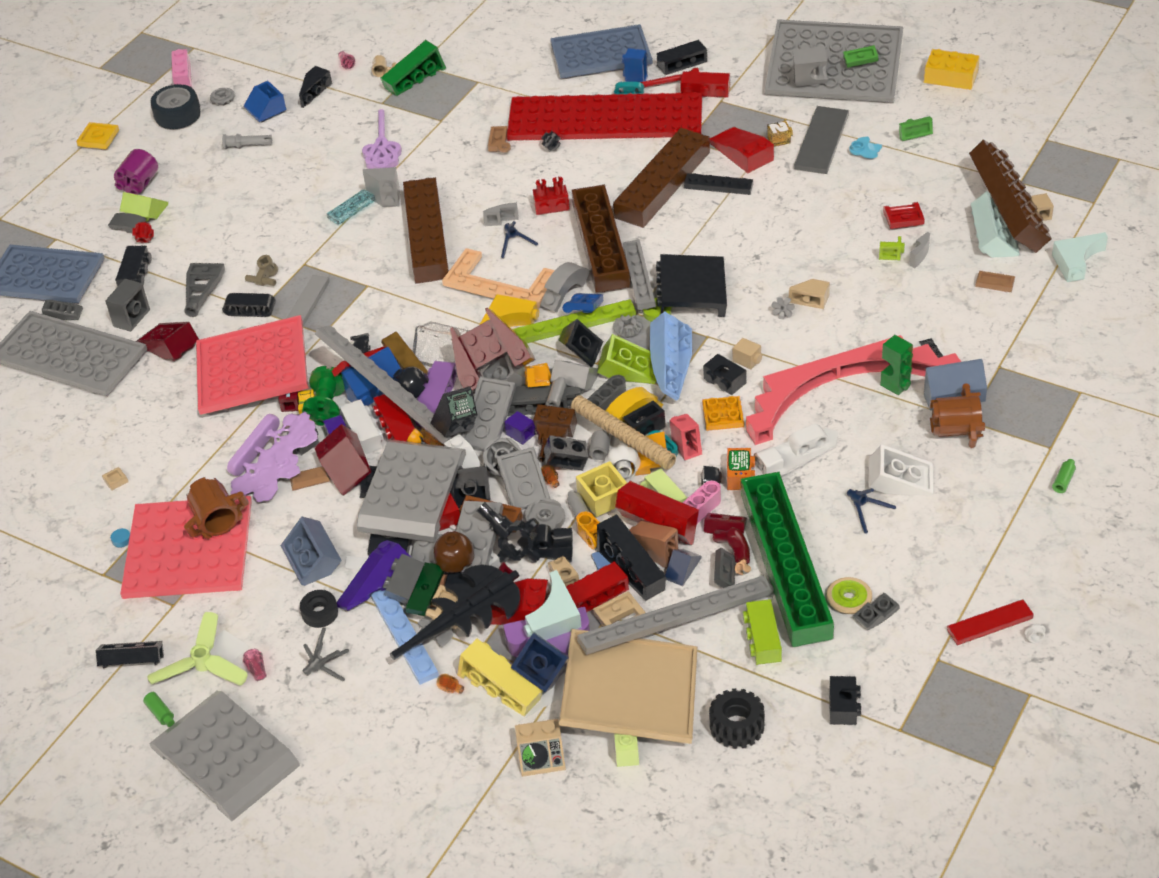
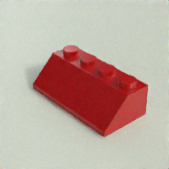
(653, 507)

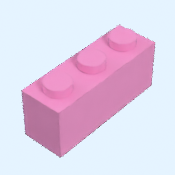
(181, 67)

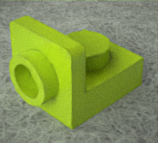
(891, 250)

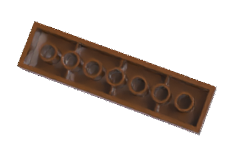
(661, 177)
(1010, 196)
(425, 230)
(600, 239)

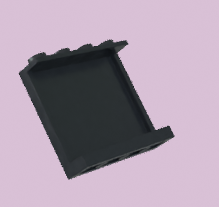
(691, 282)

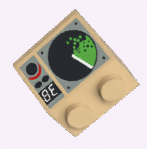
(540, 747)

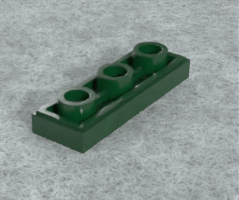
(424, 589)

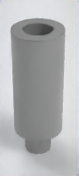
(556, 392)
(576, 503)

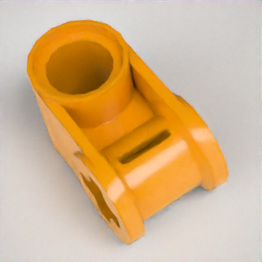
(587, 528)

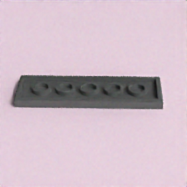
(821, 140)

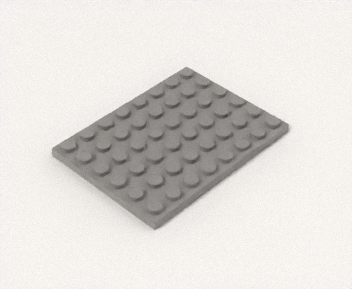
(863, 82)

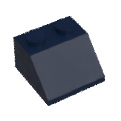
(540, 662)

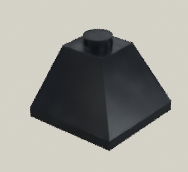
(581, 341)

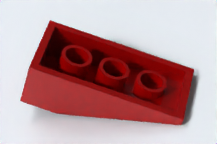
(744, 148)

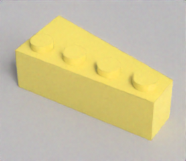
(497, 677)

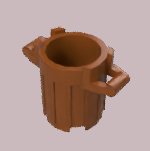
(958, 416)
(213, 508)

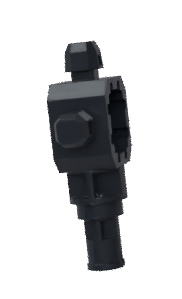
(503, 528)

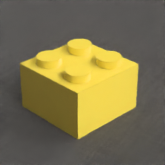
(600, 488)

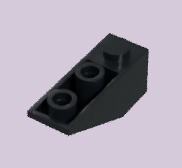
(314, 83)

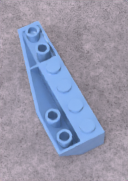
(670, 353)

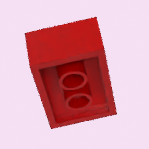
(532, 596)

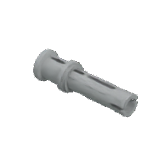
(239, 141)

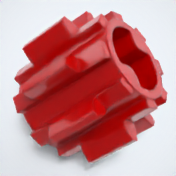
(143, 232)

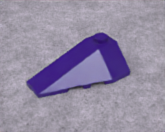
(371, 575)

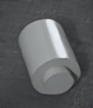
(599, 445)

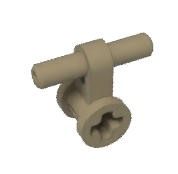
(262, 278)

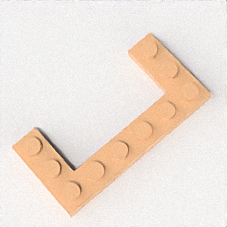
(460, 279)

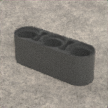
(608, 391)

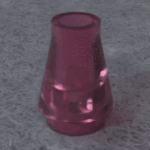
(347, 60)
(254, 662)

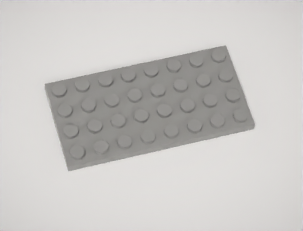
(69, 353)

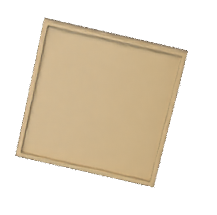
(631, 689)

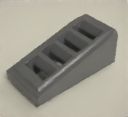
(56, 309)

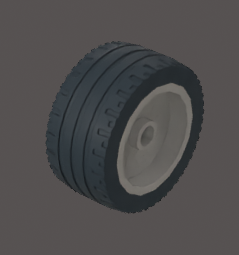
(175, 106)

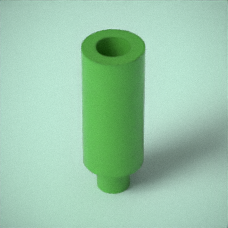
(1064, 476)
(159, 709)

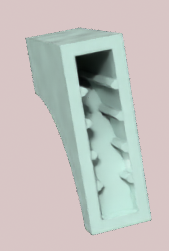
(1073, 252)
(556, 615)

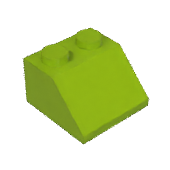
(142, 205)

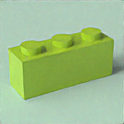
(762, 632)

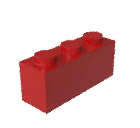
(707, 83)
(599, 587)

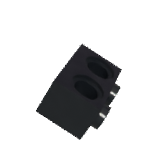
(566, 453)

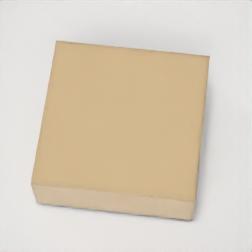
(115, 478)

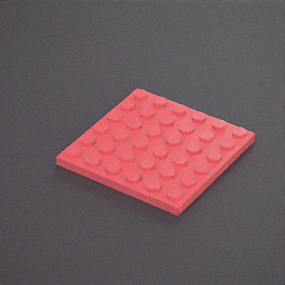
(251, 365)
(170, 562)

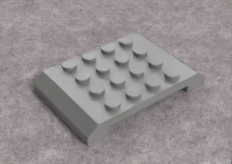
(410, 490)
(226, 754)

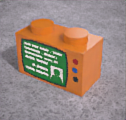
(739, 466)

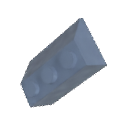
(949, 378)
(310, 551)

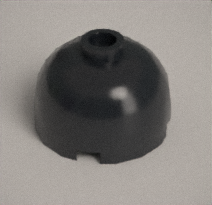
(411, 379)

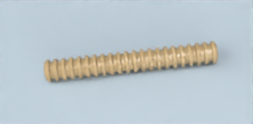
(623, 432)

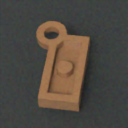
(498, 138)

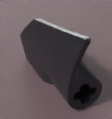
(552, 543)

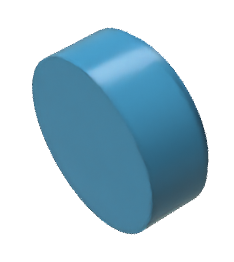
(120, 537)

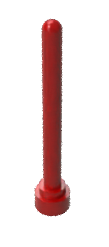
(664, 80)

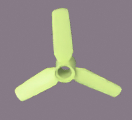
(202, 658)

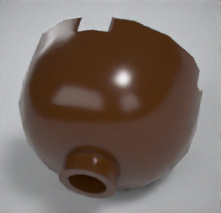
(453, 551)

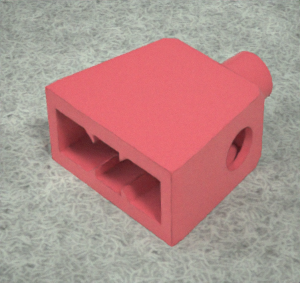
(685, 429)

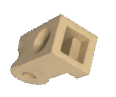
(564, 569)

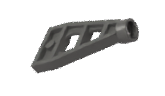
(198, 271)

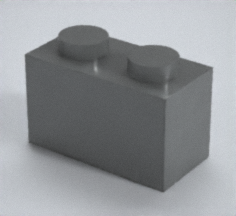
(403, 578)

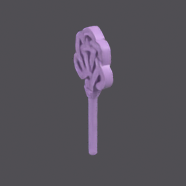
(383, 152)

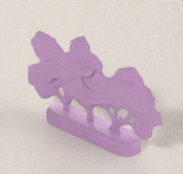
(273, 462)

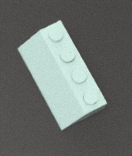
(991, 229)

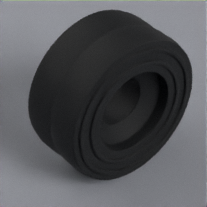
(318, 618)

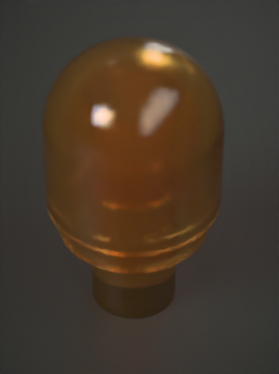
(550, 475)
(449, 684)

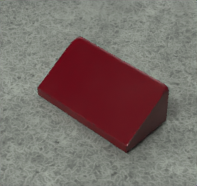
(723, 522)

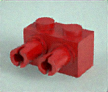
(552, 198)

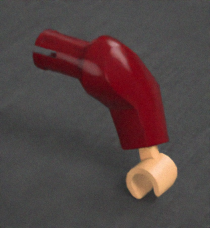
(739, 544)

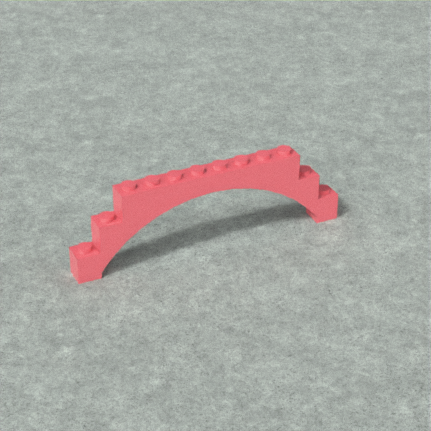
(790, 384)

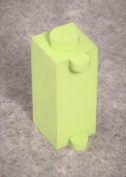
(661, 483)

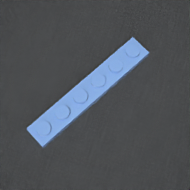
(402, 631)

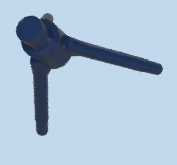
(511, 231)
(860, 499)

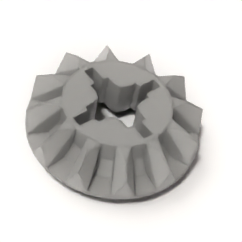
(222, 96)
(629, 330)

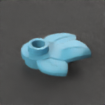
(865, 148)

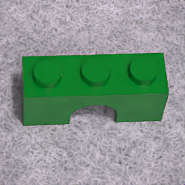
(898, 374)

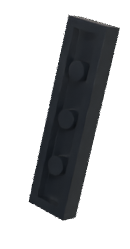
(718, 183)

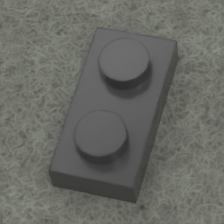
(724, 568)

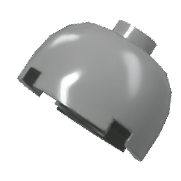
(498, 447)

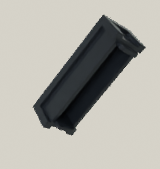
(129, 653)

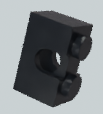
(727, 380)
(652, 420)
(843, 700)

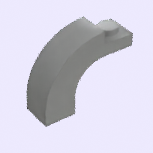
(560, 282)

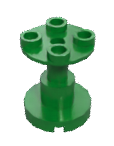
(326, 388)

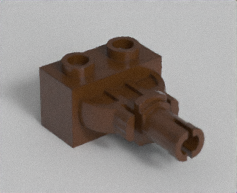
(553, 422)

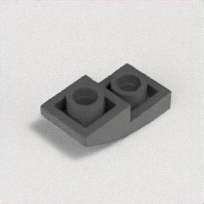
(126, 221)
(880, 610)

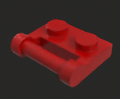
(904, 215)

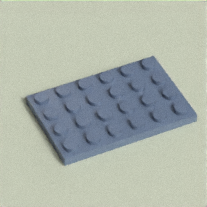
(597, 50)
(47, 273)

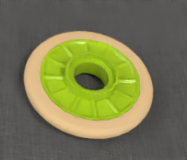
(839, 602)

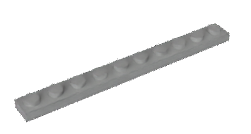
(380, 379)
(674, 615)

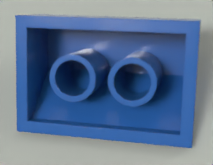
(359, 387)

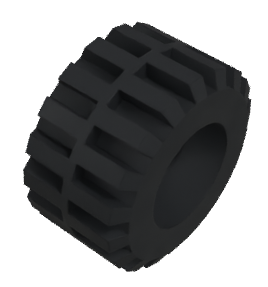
(737, 732)

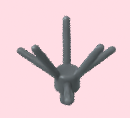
(317, 662)

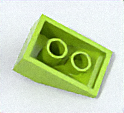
(627, 360)

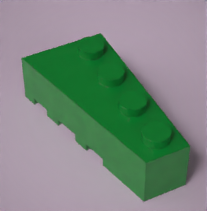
(413, 68)

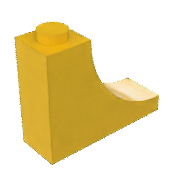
(513, 310)

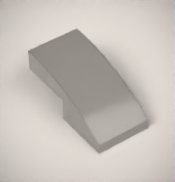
(497, 214)
(919, 253)

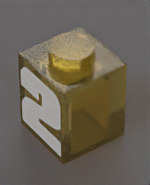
(779, 133)

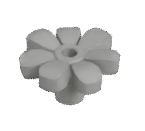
(782, 307)

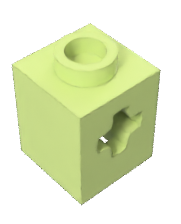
(626, 750)

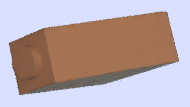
(656, 541)

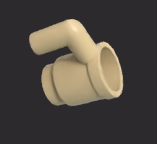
(379, 66)

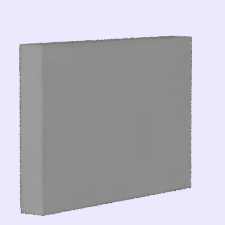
(522, 478)

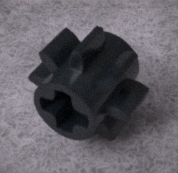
(551, 140)

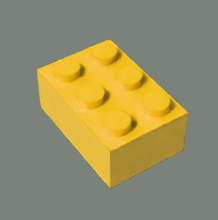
(951, 69)

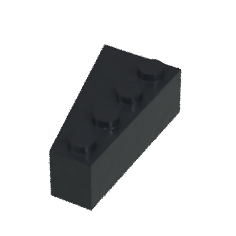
(619, 545)

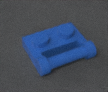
(583, 302)

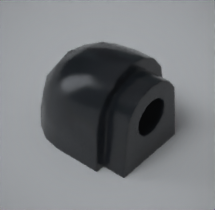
(710, 473)

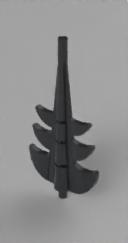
(490, 589)

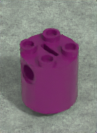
(135, 171)

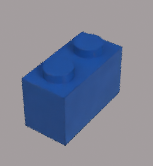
(635, 65)

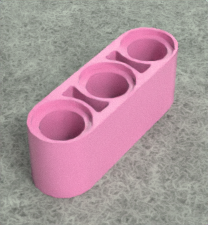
(705, 498)

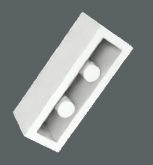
(358, 420)

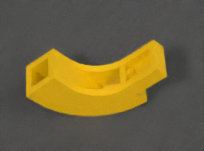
(631, 401)

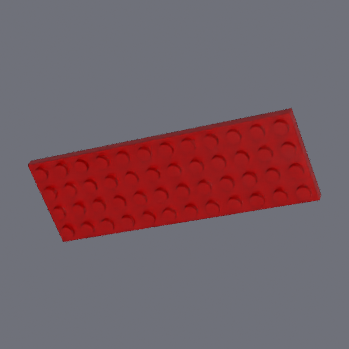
(604, 116)

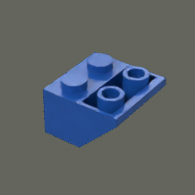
(265, 101)

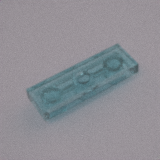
(350, 206)

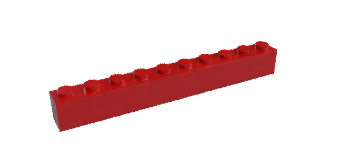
(399, 428)

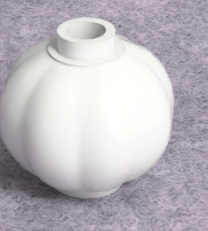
(621, 458)

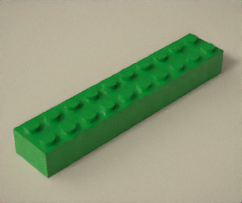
(787, 560)

